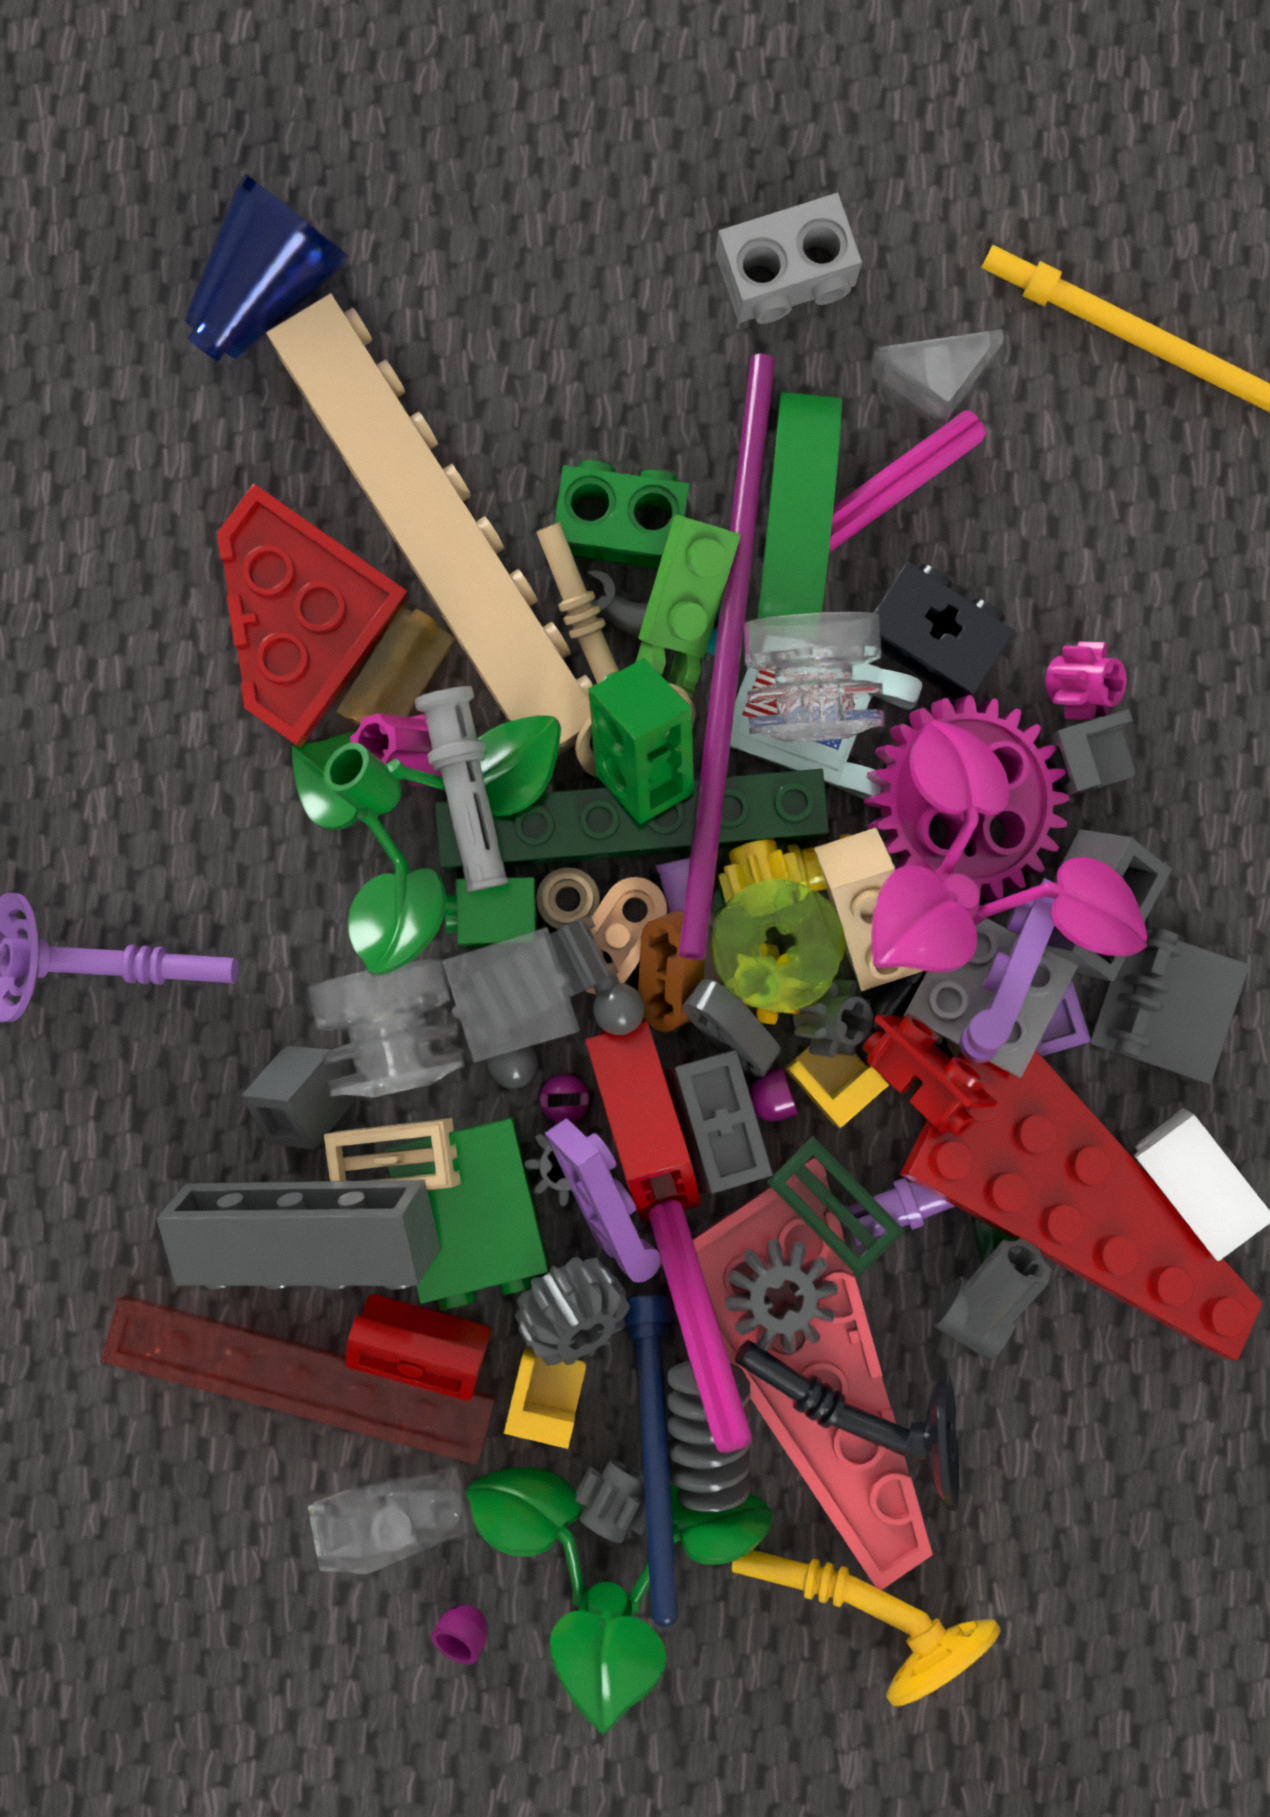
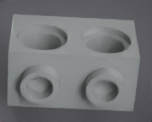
(779, 245)

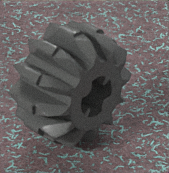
(571, 1311)
(789, 1316)

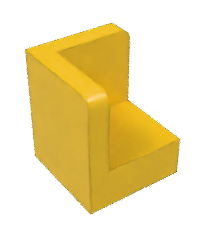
(836, 1084)
(545, 1400)

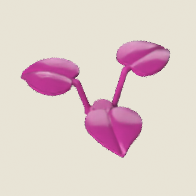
(931, 917)

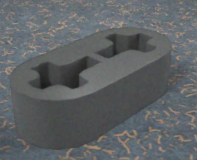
(731, 1026)

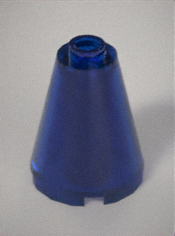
(256, 272)

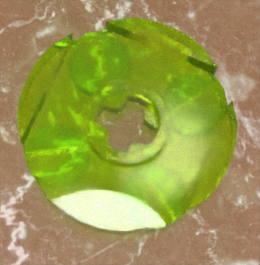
(811, 961)

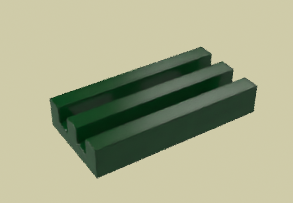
(874, 1246)

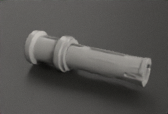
(458, 758)

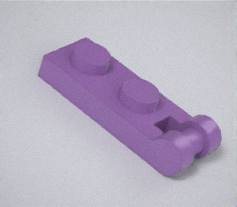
(1009, 980)
(603, 1199)

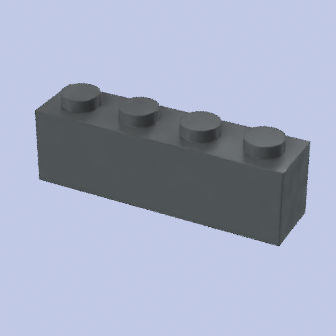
(300, 1234)

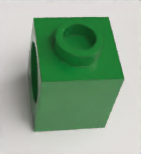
(492, 913)

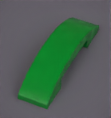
(800, 505)

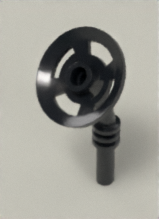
(926, 1441)

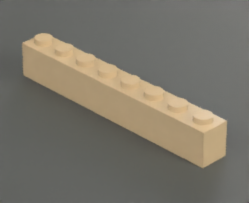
(429, 518)

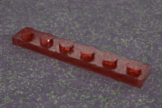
(291, 1379)

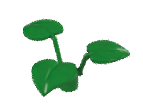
(344, 781)
(601, 1650)

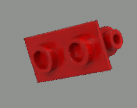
(948, 1084)

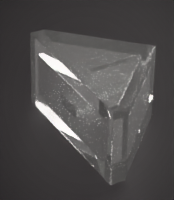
(935, 373)

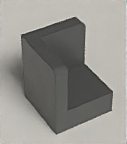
(1092, 753)
(294, 1098)

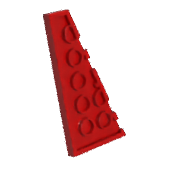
(1064, 1183)

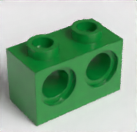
(617, 534)
(642, 740)

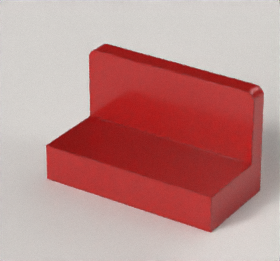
(418, 1347)

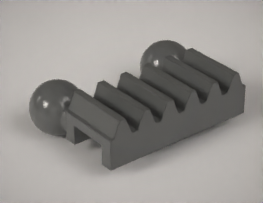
(616, 1007)

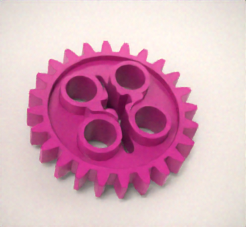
(1025, 818)

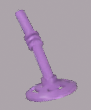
(35, 958)

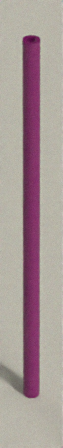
(726, 664)

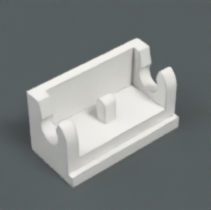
(1202, 1184)

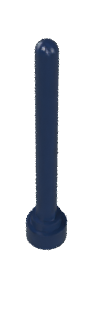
(647, 1325)

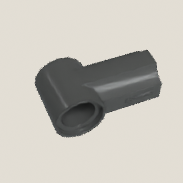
(987, 1306)

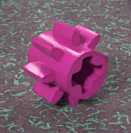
(1086, 680)

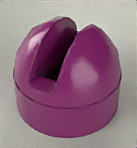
(563, 1085)
(773, 1096)
(461, 1633)

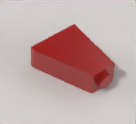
(643, 1120)

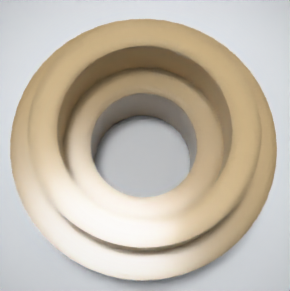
(562, 879)

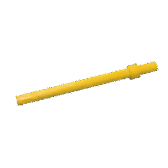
(1044, 284)

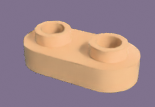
(618, 935)

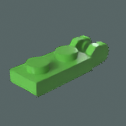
(686, 598)

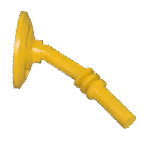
(937, 1651)

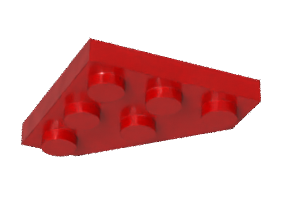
(298, 612)

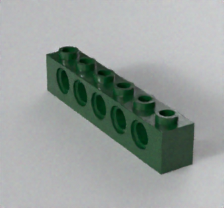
(598, 827)

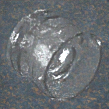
(814, 674)
(386, 1028)

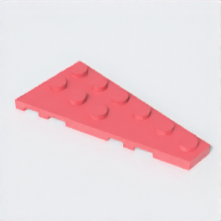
(854, 1480)

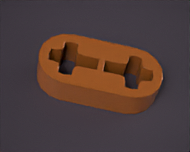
(665, 976)

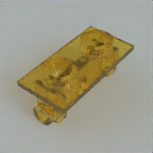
(398, 667)

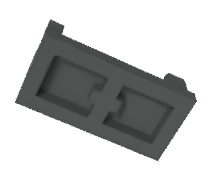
(718, 1122)

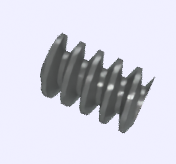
(704, 1474)

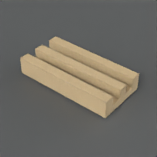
(440, 1152)

